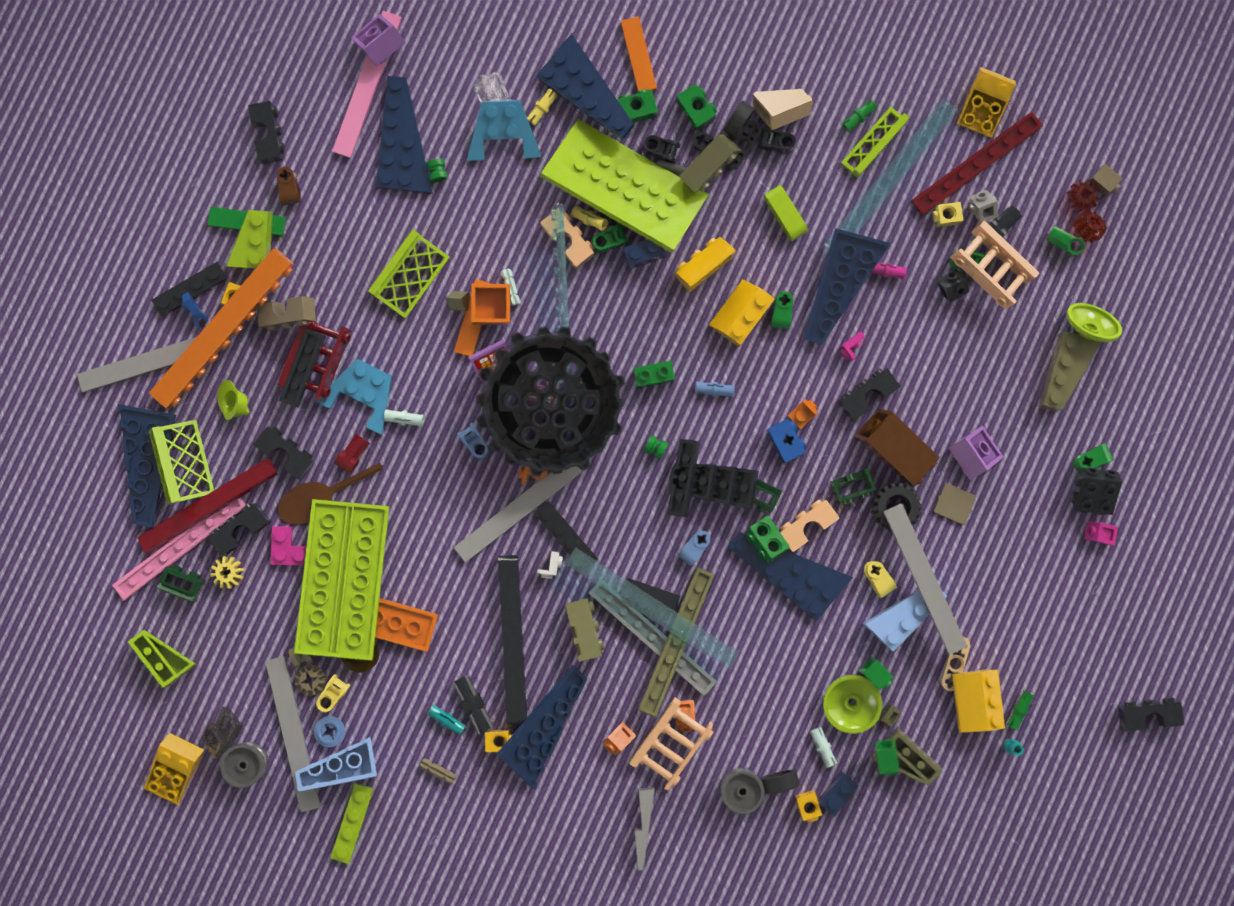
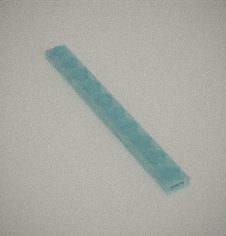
(897, 168)
(558, 234)
(652, 608)

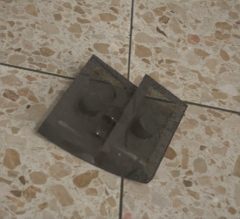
(223, 733)

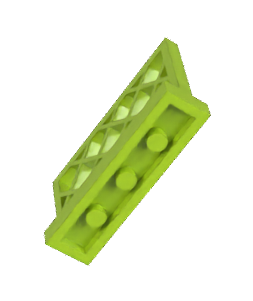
(396, 262)
(164, 461)

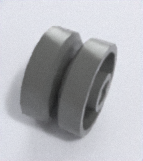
(234, 769)
(735, 800)

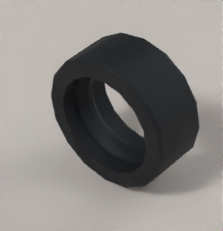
(738, 119)
(780, 781)

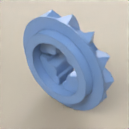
(321, 727)

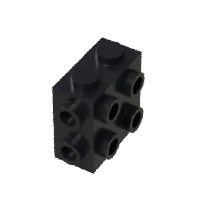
(1096, 491)

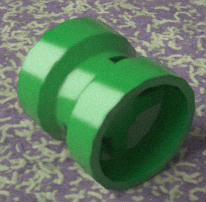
(437, 170)
(651, 445)

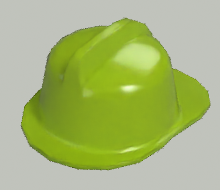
(231, 401)

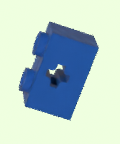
(777, 435)

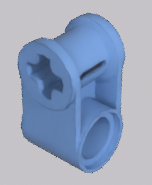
(472, 439)
(692, 550)

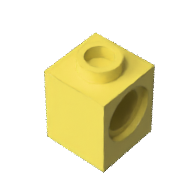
(955, 211)

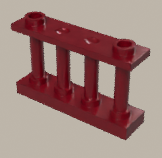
(343, 338)

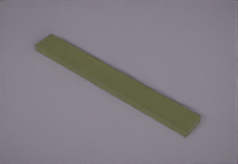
(674, 645)

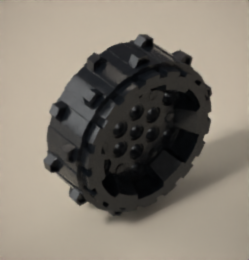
(591, 379)

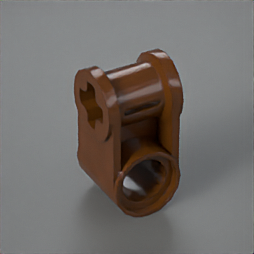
(288, 190)

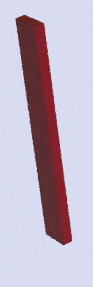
(976, 163)
(207, 505)

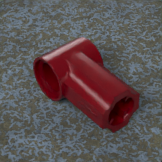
(349, 458)

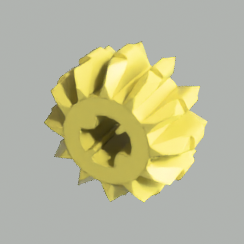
(222, 566)

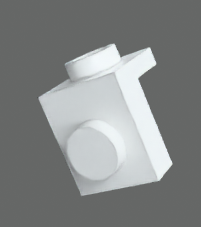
(555, 563)

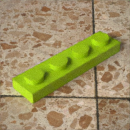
(352, 823)

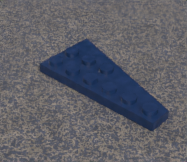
(578, 82)
(140, 460)
(540, 732)

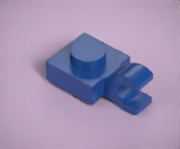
(191, 306)

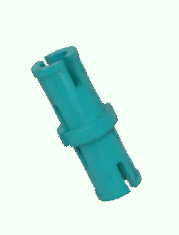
(446, 719)
(1013, 745)

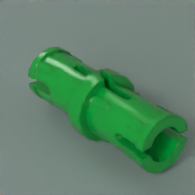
(859, 115)
(1020, 710)

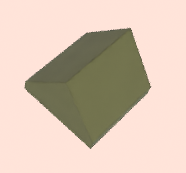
(458, 300)
(889, 714)

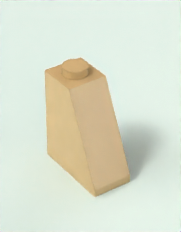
(782, 106)

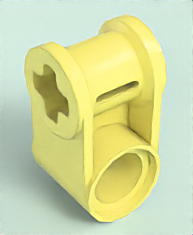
(881, 581)
(333, 693)

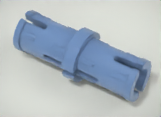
(714, 389)

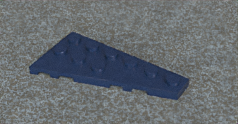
(401, 150)
(845, 271)
(798, 578)

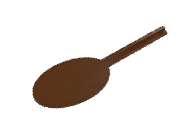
(297, 503)

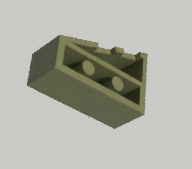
(710, 163)
(584, 629)
(912, 759)

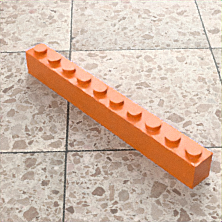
(222, 328)

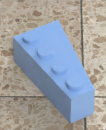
(899, 620)
(344, 766)

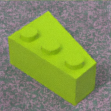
(253, 240)
(161, 659)

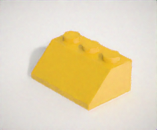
(704, 263)
(741, 312)
(978, 701)

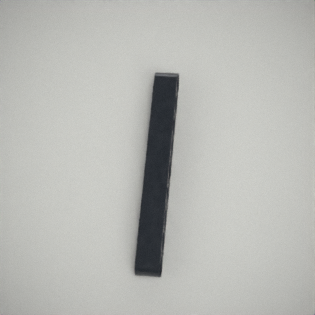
(512, 640)

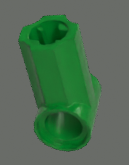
(1063, 241)

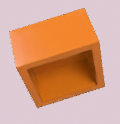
(490, 304)

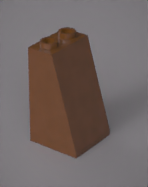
(897, 446)

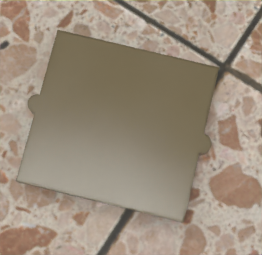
(954, 504)

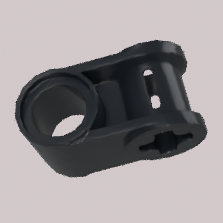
(775, 141)
(662, 149)

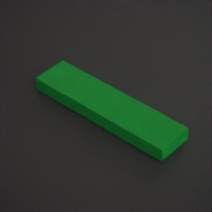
(234, 220)

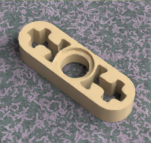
(945, 675)

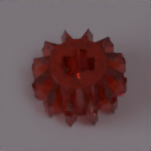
(1085, 188)
(1090, 226)

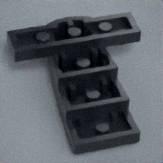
(707, 482)

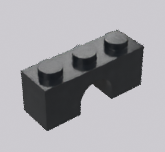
(270, 148)
(882, 383)
(298, 463)
(225, 539)
(1133, 715)

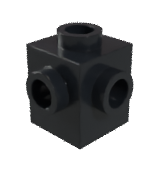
(953, 285)

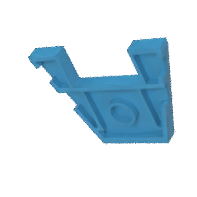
(502, 121)
(365, 385)

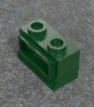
(863, 474)
(767, 488)
(177, 591)

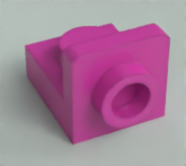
(854, 342)
(1101, 533)

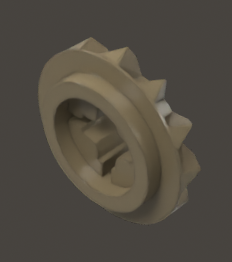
(317, 685)

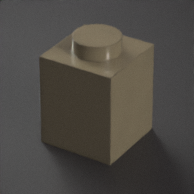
(1106, 180)

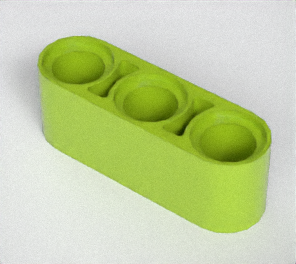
(785, 212)

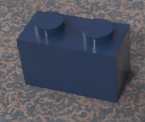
(643, 253)
(838, 793)

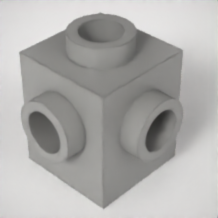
(983, 206)

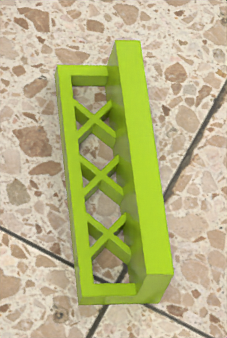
(882, 143)

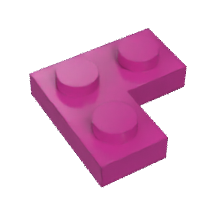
(282, 550)

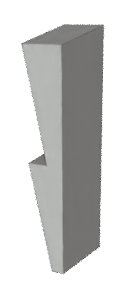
(641, 834)

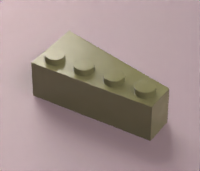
(1066, 368)

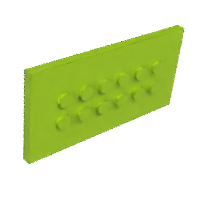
(624, 185)
(342, 580)

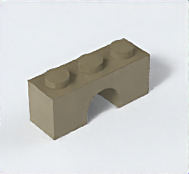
(299, 312)

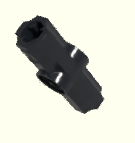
(473, 704)

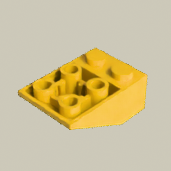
(986, 102)
(173, 768)

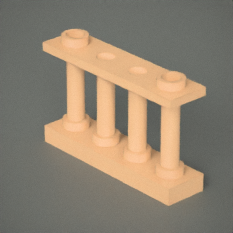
(1006, 253)
(663, 726)

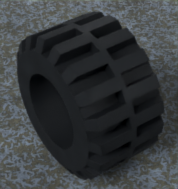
(906, 493)

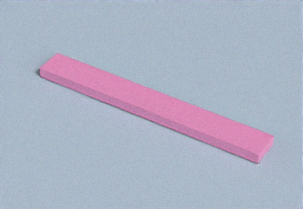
(361, 101)
(173, 551)

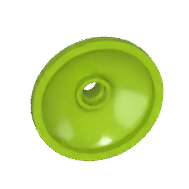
(1093, 322)
(854, 717)

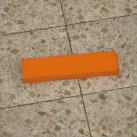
(638, 54)
(468, 333)

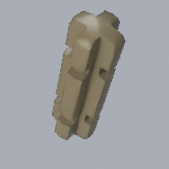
(437, 771)

